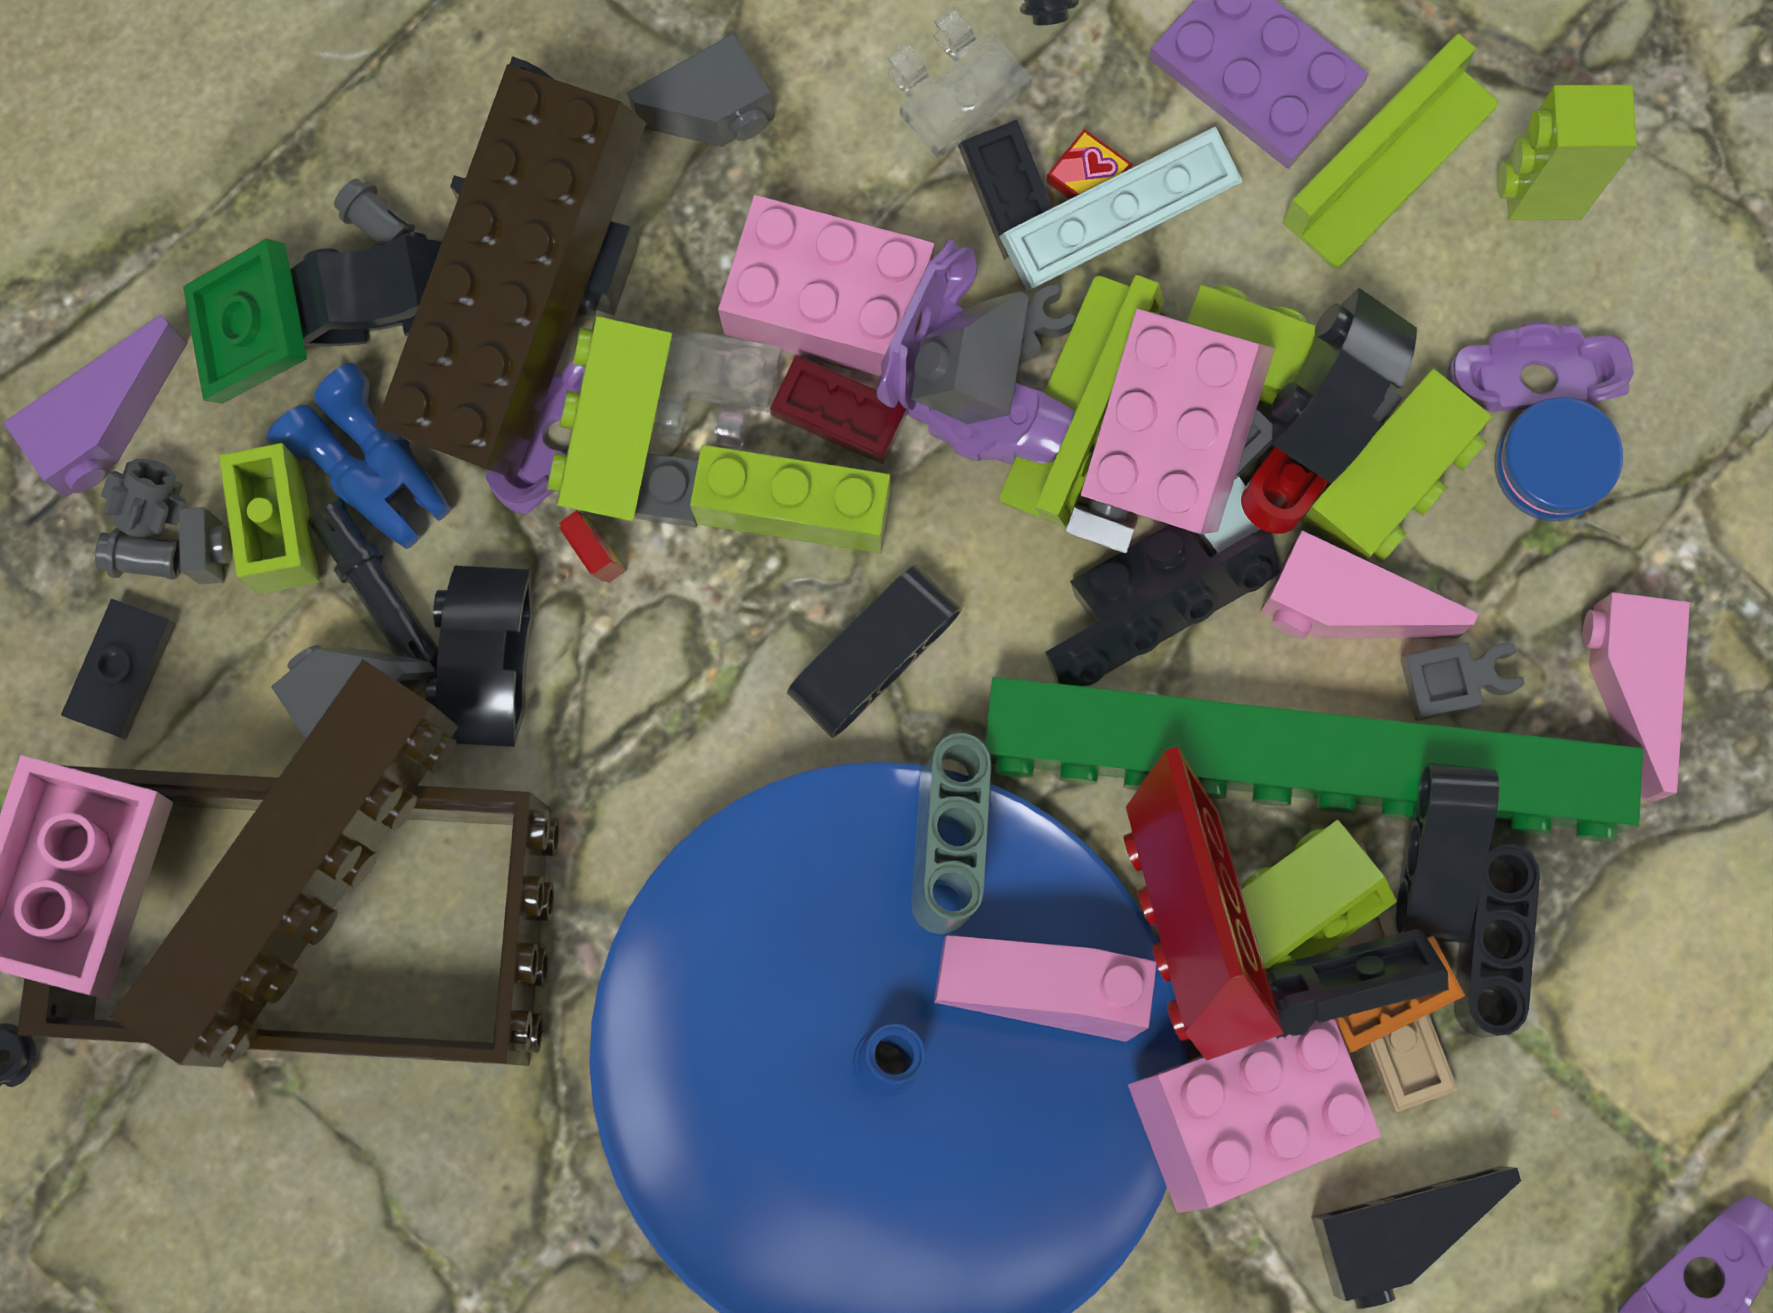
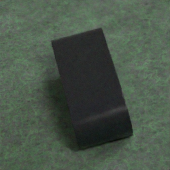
(874, 651)
(1447, 851)
(1513, 974)

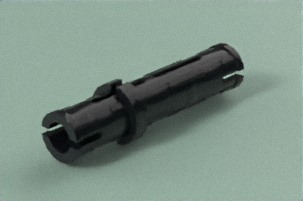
(362, 568)

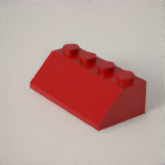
(1198, 912)

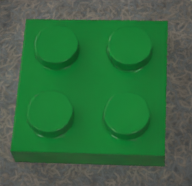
(244, 321)

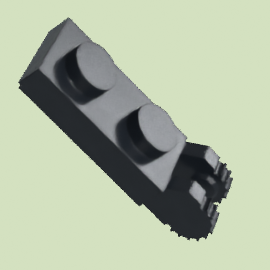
(1356, 980)

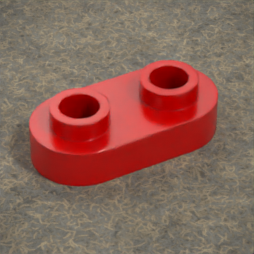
(1280, 493)

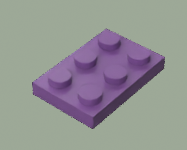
(1260, 71)

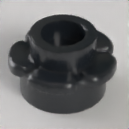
(1048, 11)
(22, 1052)

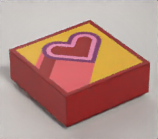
(1085, 166)
(591, 547)

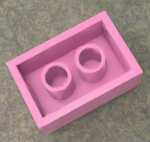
(821, 284)
(1177, 422)
(73, 873)
(1253, 1115)

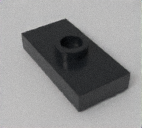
(1005, 178)
(118, 669)

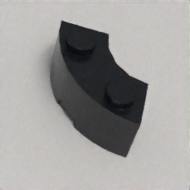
(362, 289)
(1331, 404)
(483, 653)

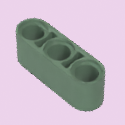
(966, 807)

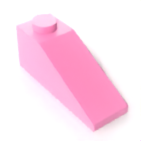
(1344, 596)
(1640, 674)
(1048, 985)

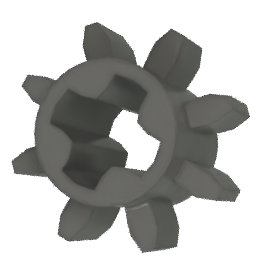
(143, 497)

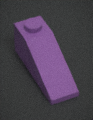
(95, 412)

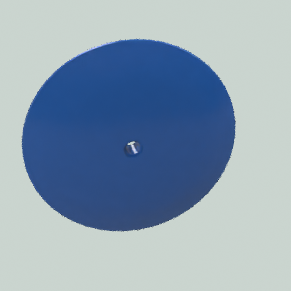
(750, 1088)

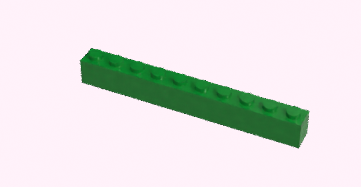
(1306, 755)

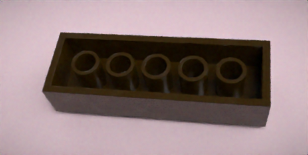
(511, 270)
(288, 872)

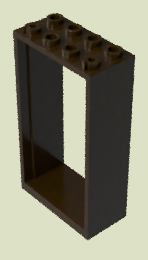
(523, 966)

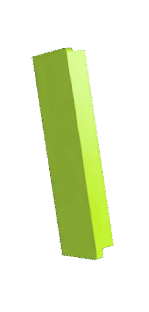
(1391, 156)
(1084, 384)

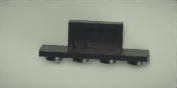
(1153, 595)

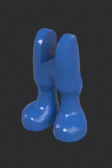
(387, 459)

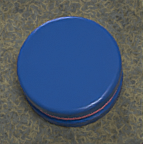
(1558, 459)

